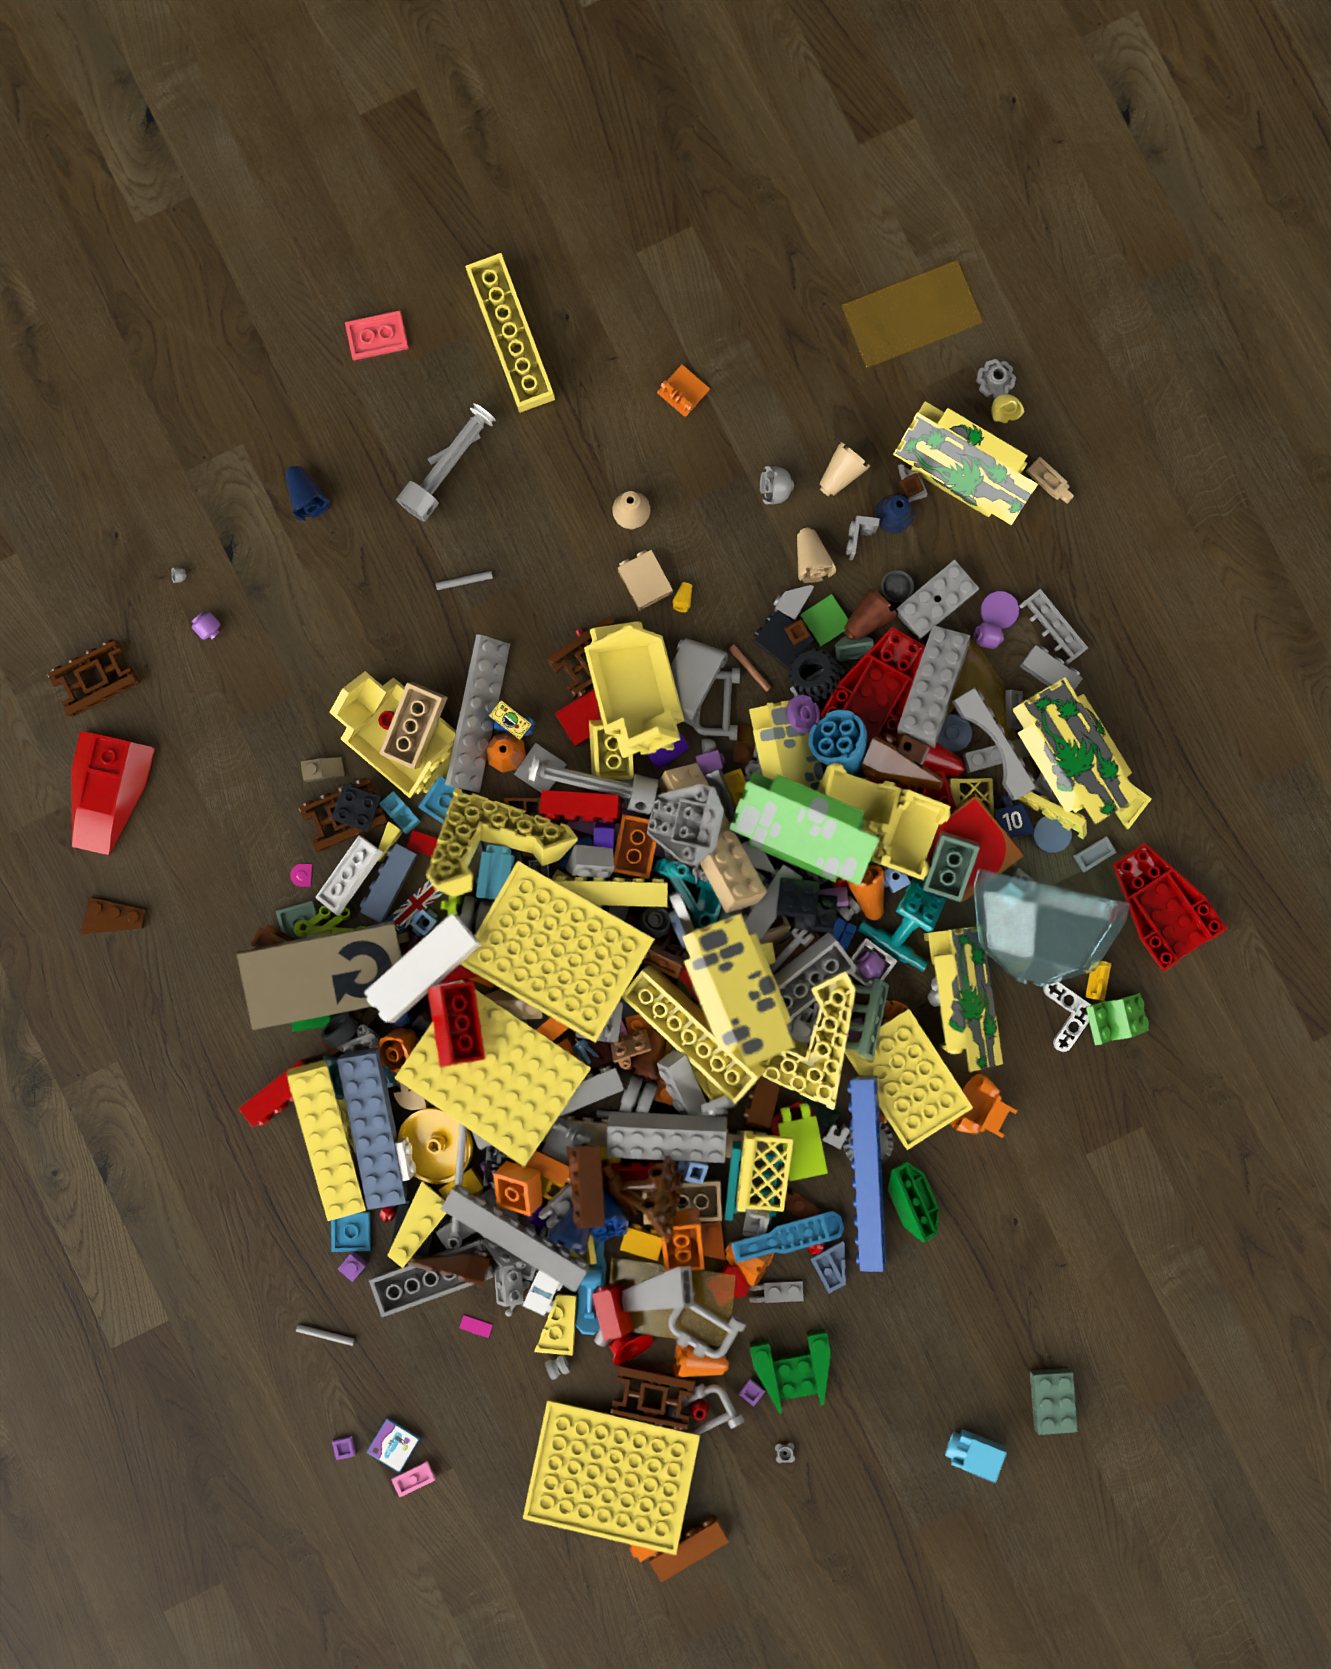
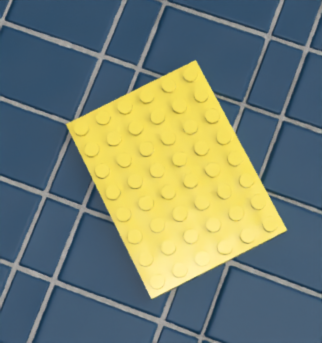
(557, 951)
(510, 1094)
(611, 1477)

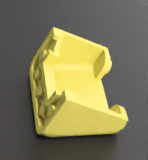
(876, 800)
(911, 834)

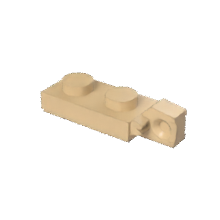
(1050, 480)

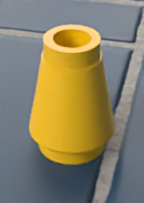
(682, 599)

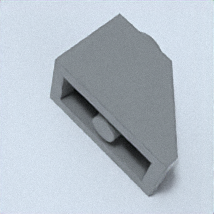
(792, 601)

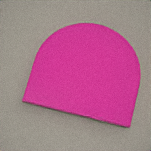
(301, 875)

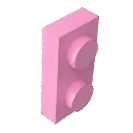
(413, 1479)

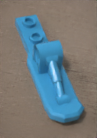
(791, 1237)
(586, 1314)

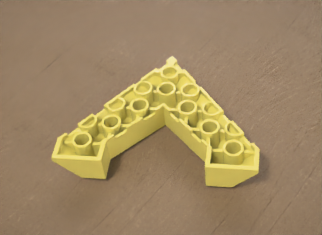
(477, 819)
(818, 1070)

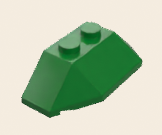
(914, 1201)

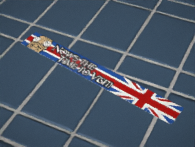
(419, 900)

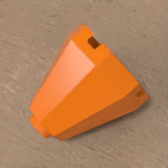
(511, 758)
(751, 1269)

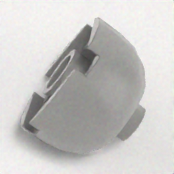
(775, 485)

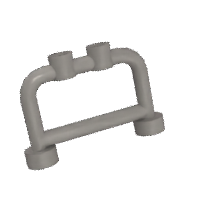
(727, 729)
(701, 1348)
(700, 1392)

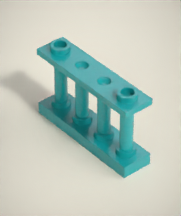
(734, 1172)

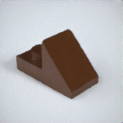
(744, 745)

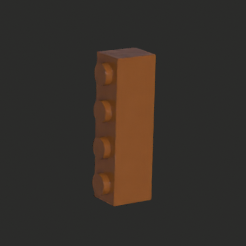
(691, 1548)

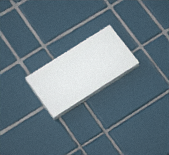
(349, 875)

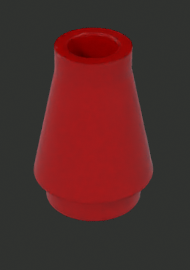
(699, 1405)

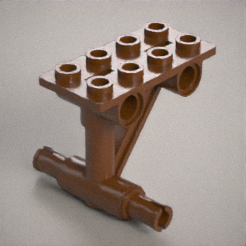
(663, 1183)

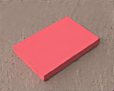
(376, 335)

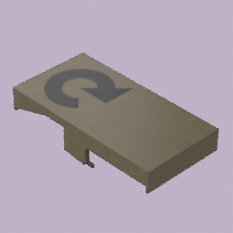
(316, 973)

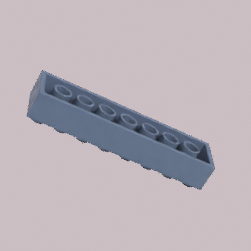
(372, 1127)

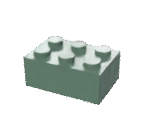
(951, 866)
(1053, 1401)

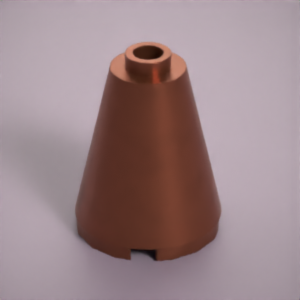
(869, 615)
(645, 1064)

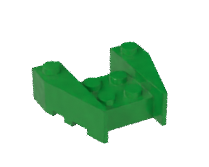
(794, 1374)

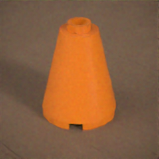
(870, 892)
(692, 1365)

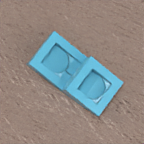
(400, 812)

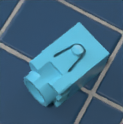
(494, 871)
(976, 1454)

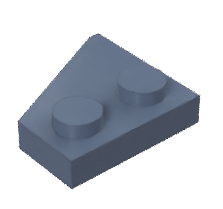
(831, 1266)

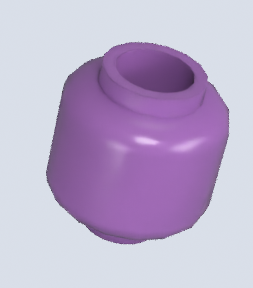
(206, 625)
(988, 635)
(870, 964)

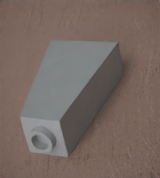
(664, 1291)

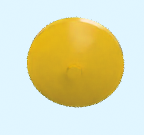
(435, 1144)

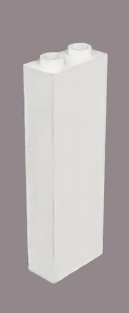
(422, 968)

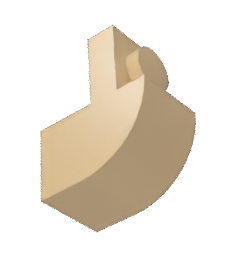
(409, 1099)

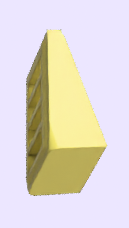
(389, 838)

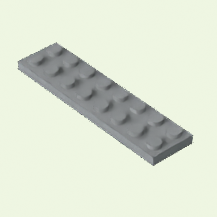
(474, 722)

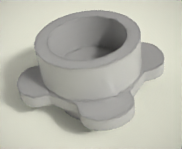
(789, 1457)

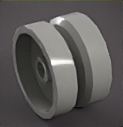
(472, 915)
(636, 1098)

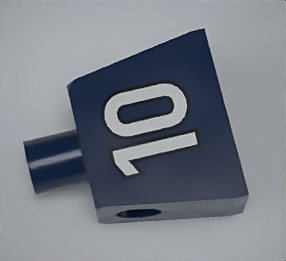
(1013, 818)

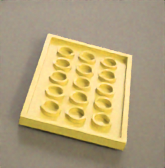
(912, 1080)

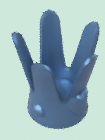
(580, 1048)

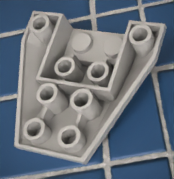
(687, 822)

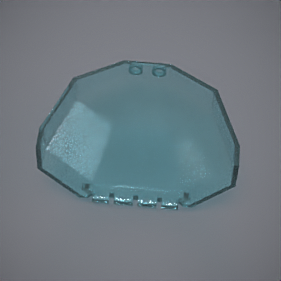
(1041, 931)

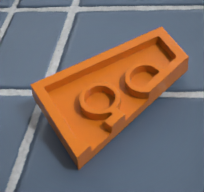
(712, 1239)

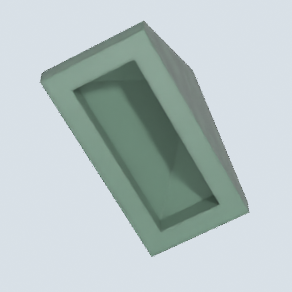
(851, 650)

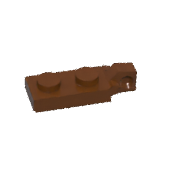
(800, 1205)

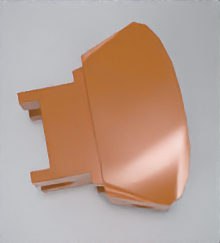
(987, 1109)

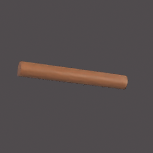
(750, 668)

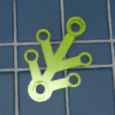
(330, 925)

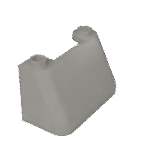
(694, 674)

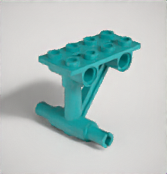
(706, 908)
(919, 909)

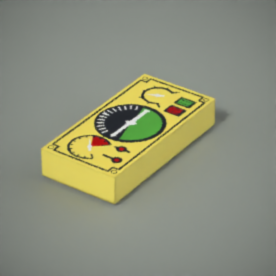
(510, 720)

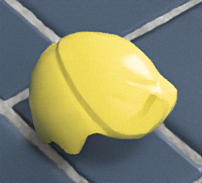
(1006, 408)

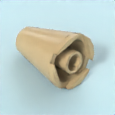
(842, 470)
(631, 510)
(813, 557)

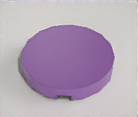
(1000, 609)
(803, 713)

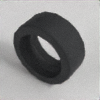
(339, 1030)

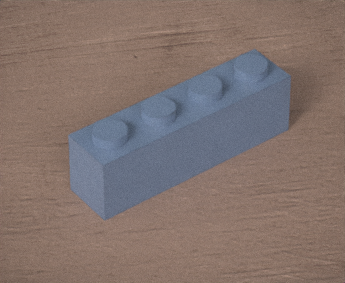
(389, 883)

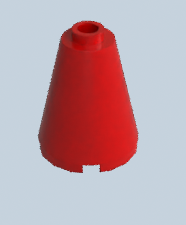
(943, 759)

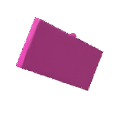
(475, 1326)

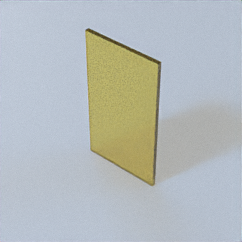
(912, 314)
(712, 1291)

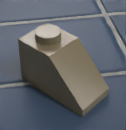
(322, 769)

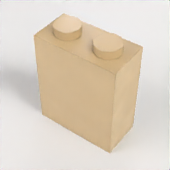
(644, 579)

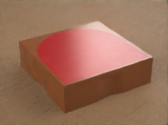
(975, 822)

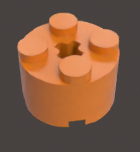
(397, 1047)

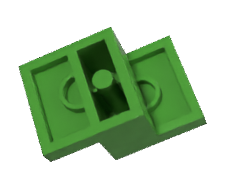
(1117, 1018)

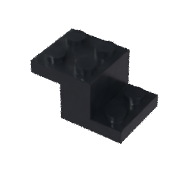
(803, 901)

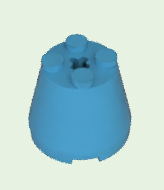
(840, 740)

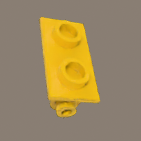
(1098, 981)

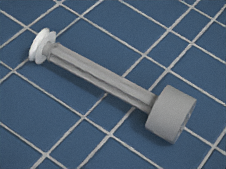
(419, 499)
(640, 793)

